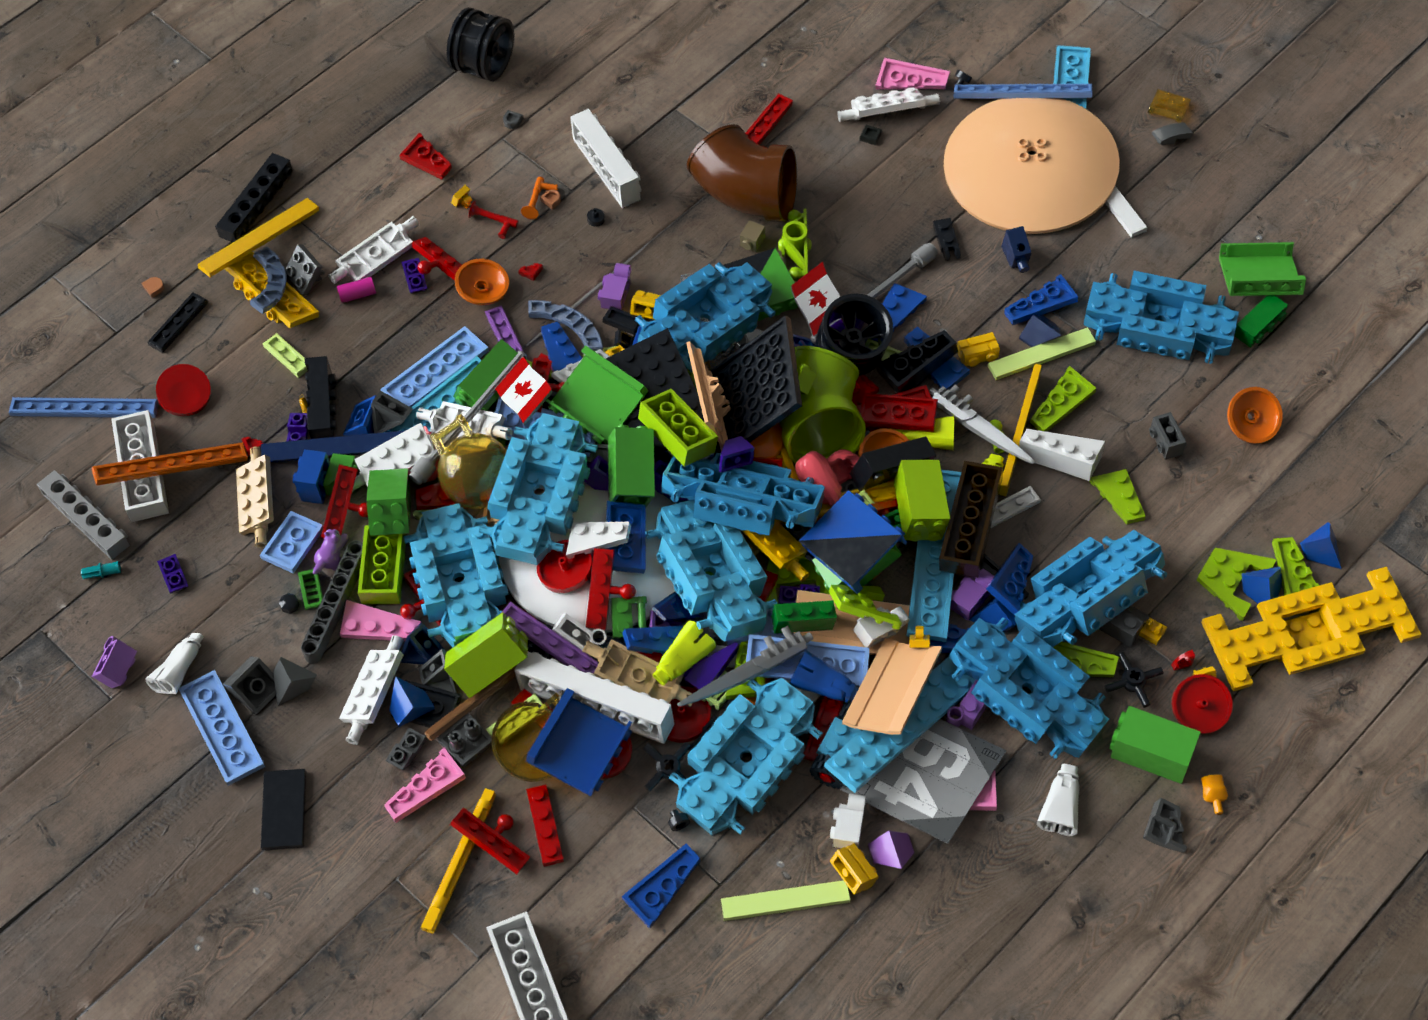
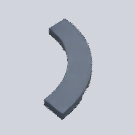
(276, 280)
(570, 317)

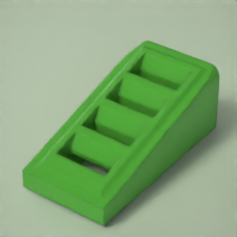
(308, 574)

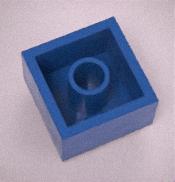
(311, 476)

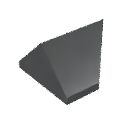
(388, 412)
(434, 675)
(291, 680)

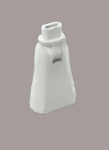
(170, 674)
(1062, 803)

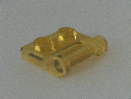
(1169, 105)

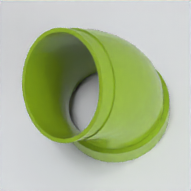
(827, 413)

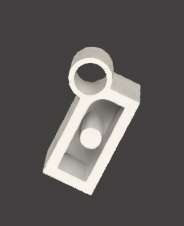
(576, 632)
(872, 633)
(848, 821)

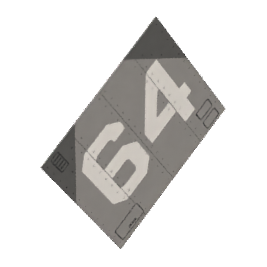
(934, 779)

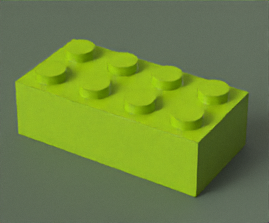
(678, 427)
(381, 568)

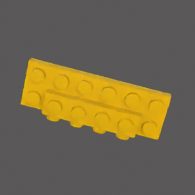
(252, 280)

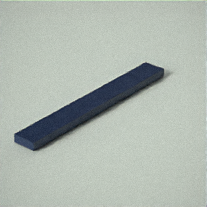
(339, 445)

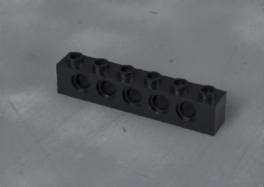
(254, 198)

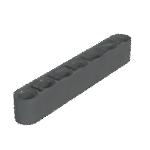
(330, 608)

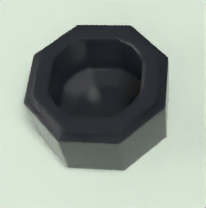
(289, 603)

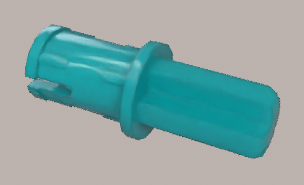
(101, 570)

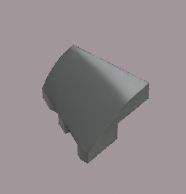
(1165, 826)

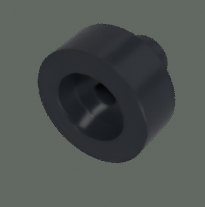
(963, 77)
(595, 217)
(678, 820)

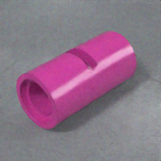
(356, 289)

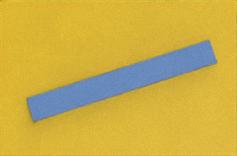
(1023, 91)
(80, 407)

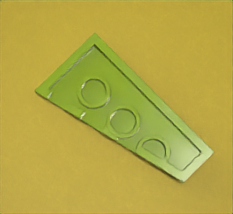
(1062, 400)
(1294, 572)
(1089, 660)

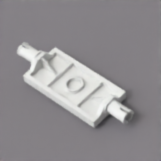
(886, 103)
(375, 252)
(483, 422)
(396, 453)
(371, 688)

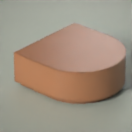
(551, 198)
(153, 286)

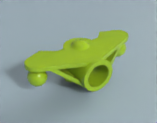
(796, 242)

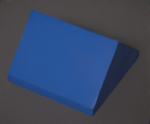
(361, 419)

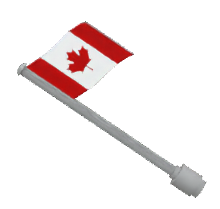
(816, 291)
(519, 389)

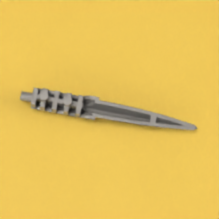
(970, 419)
(769, 659)

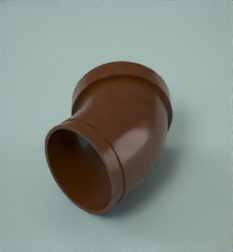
(746, 174)

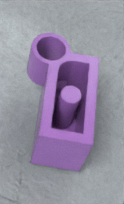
(615, 287)
(971, 594)
(114, 663)
(968, 712)

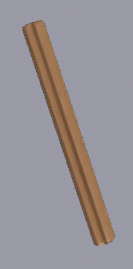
(468, 705)

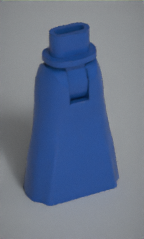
(820, 678)

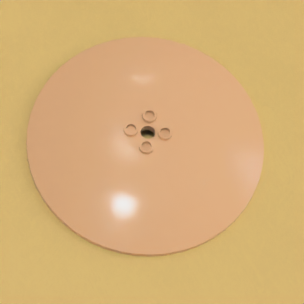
(1045, 191)

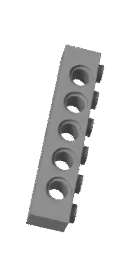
(74, 505)

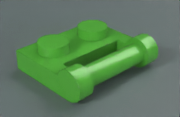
(622, 614)

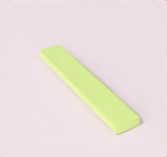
(1041, 353)
(785, 900)

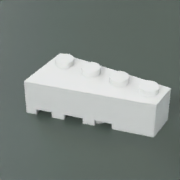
(1063, 452)

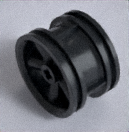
(480, 44)
(848, 309)

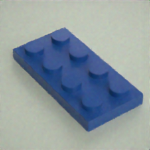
(631, 555)

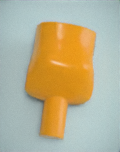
(1214, 791)

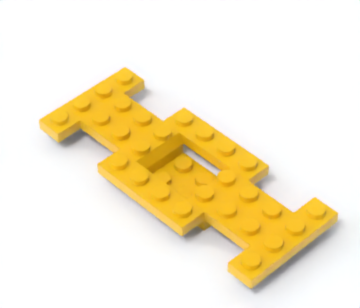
(1311, 638)

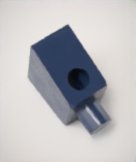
(1017, 248)

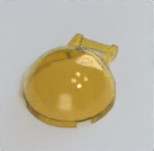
(468, 464)
(515, 735)

